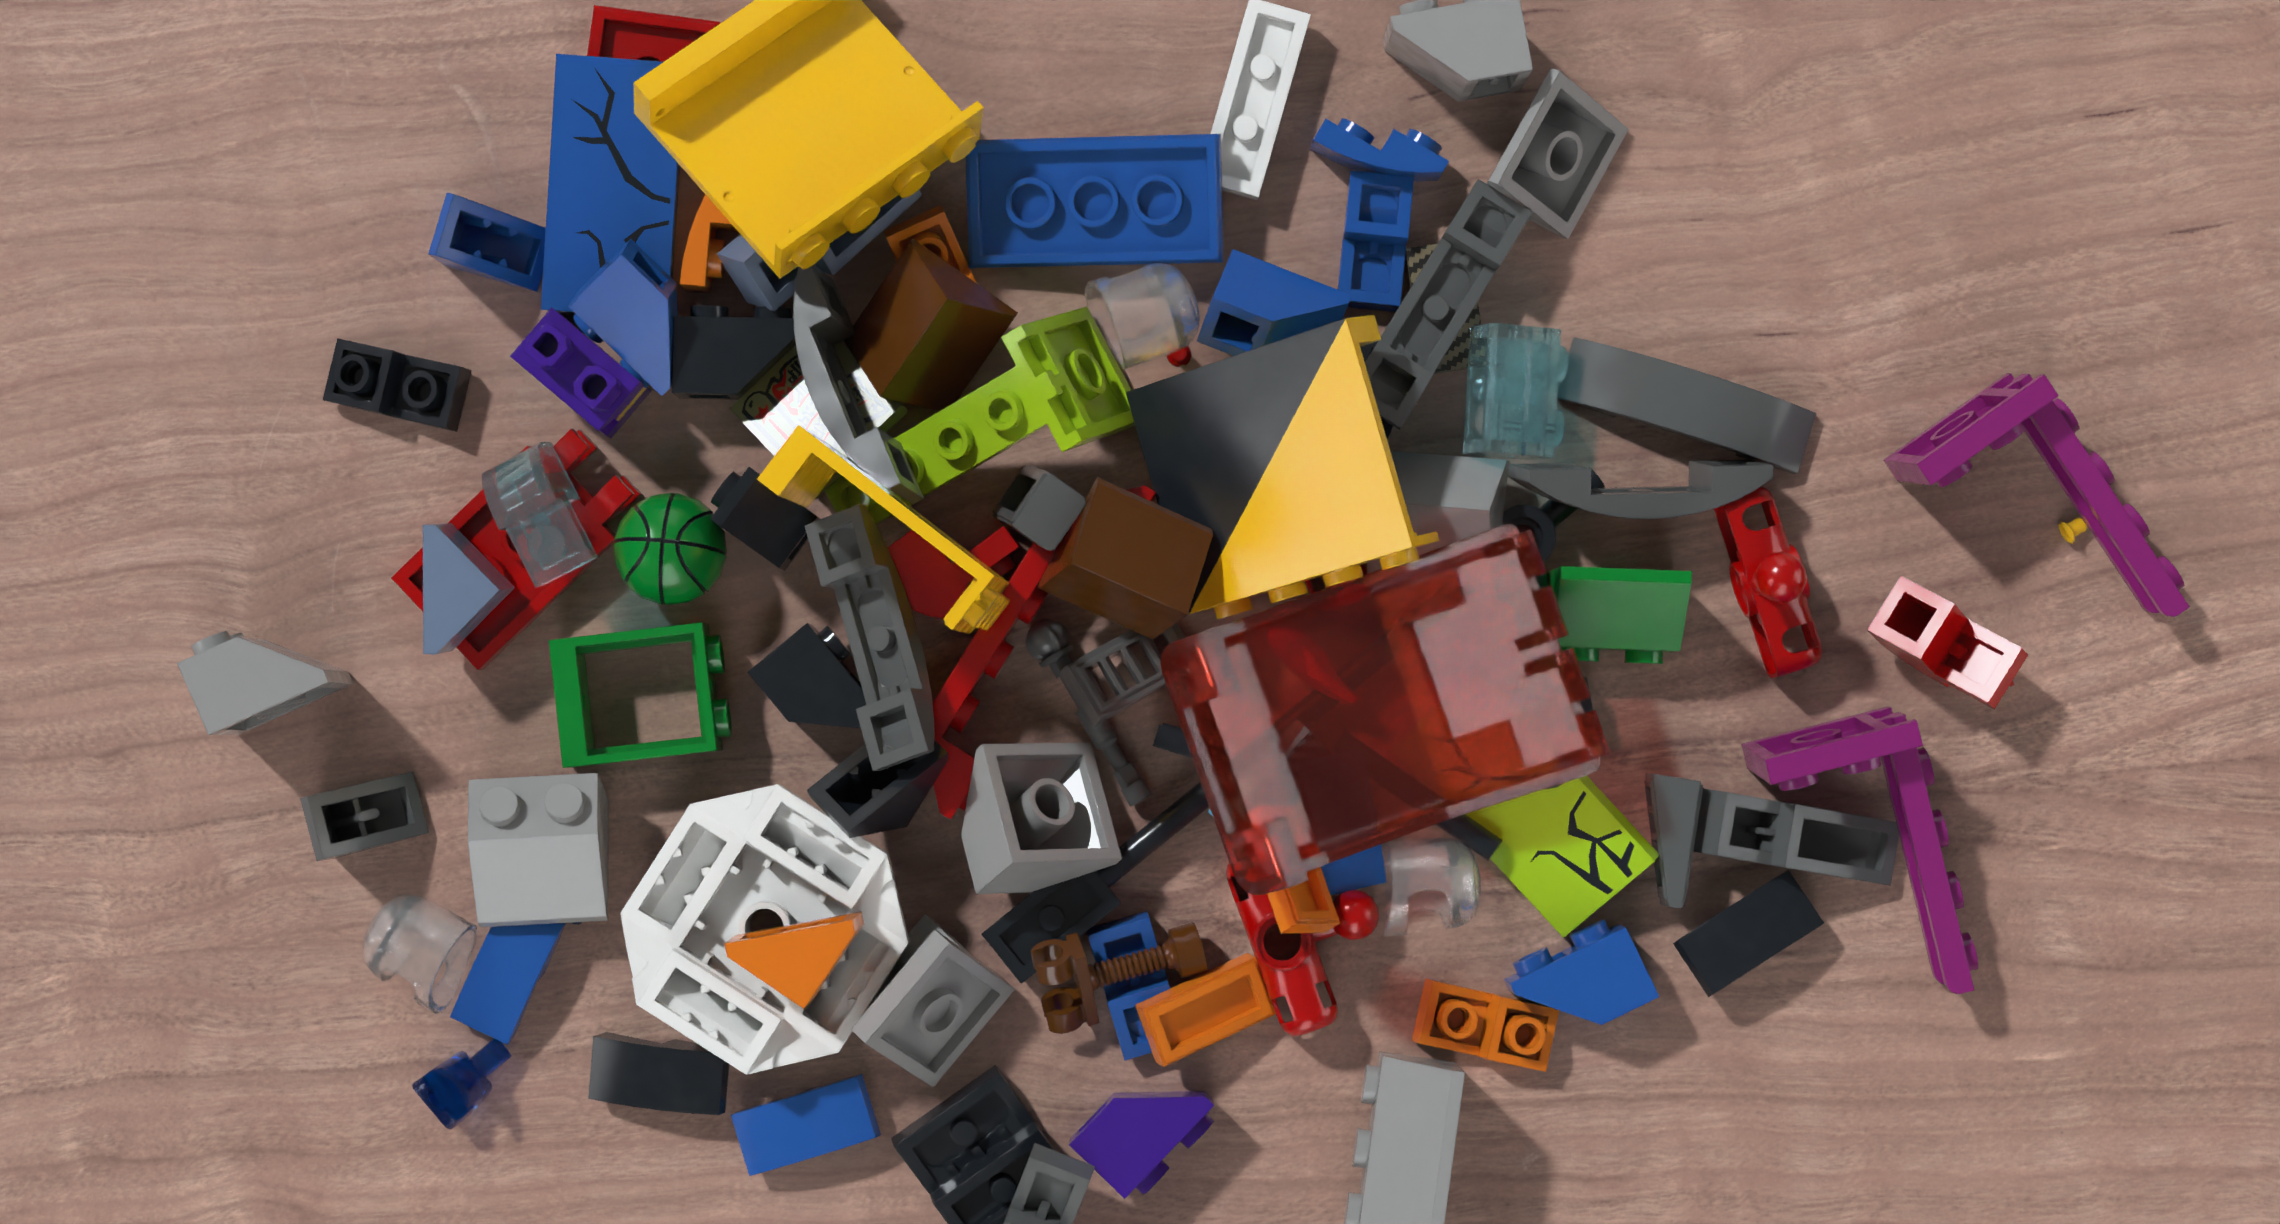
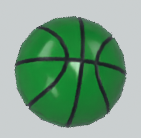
(669, 549)

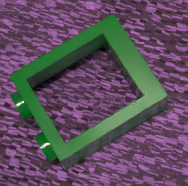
(573, 697)

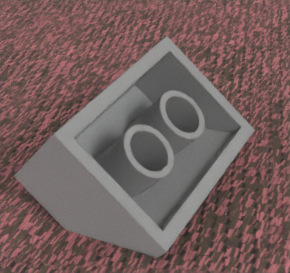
(1407, 1142)

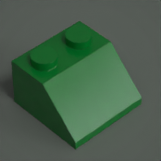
(1622, 611)

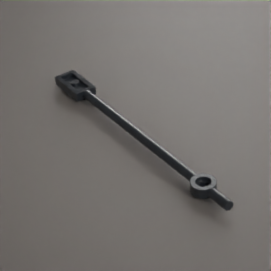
(1087, 899)

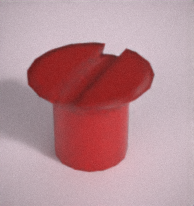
(1180, 357)

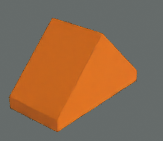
(796, 956)

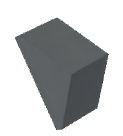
(364, 816)

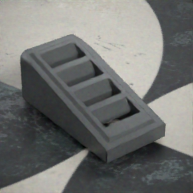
(1039, 507)
(1086, 689)
(1673, 822)

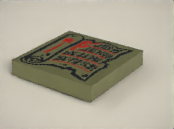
(782, 403)

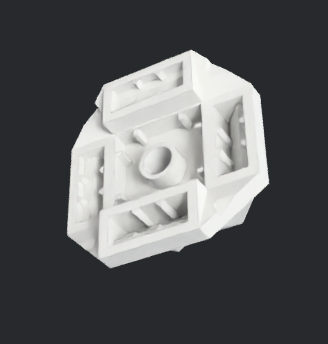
(704, 888)

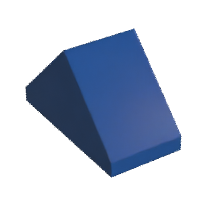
(489, 243)

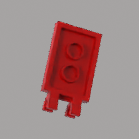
(525, 601)

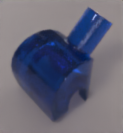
(460, 1083)

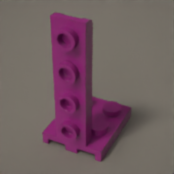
(2028, 406)
(1857, 746)

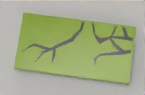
(1566, 849)

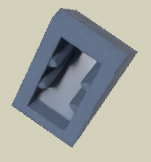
(457, 588)

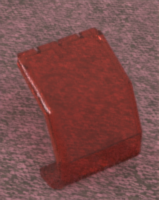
(1382, 707)

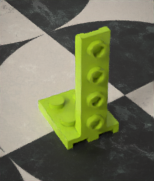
(1059, 381)

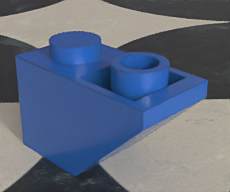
(1265, 304)
(633, 311)
(1589, 980)

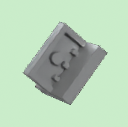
(931, 1003)

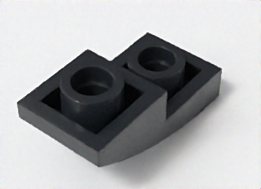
(397, 385)
(1748, 933)
(657, 1075)

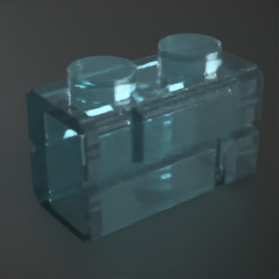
(1514, 391)

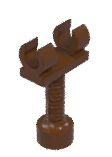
(1060, 960)

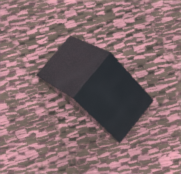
(876, 801)

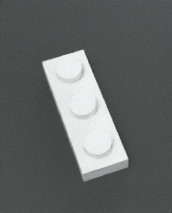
(1257, 93)

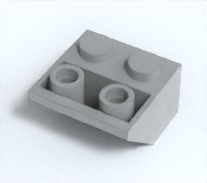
(1463, 47)

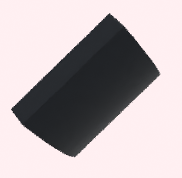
(972, 1150)

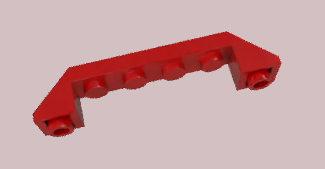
(987, 655)

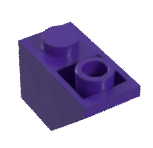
(1137, 1131)

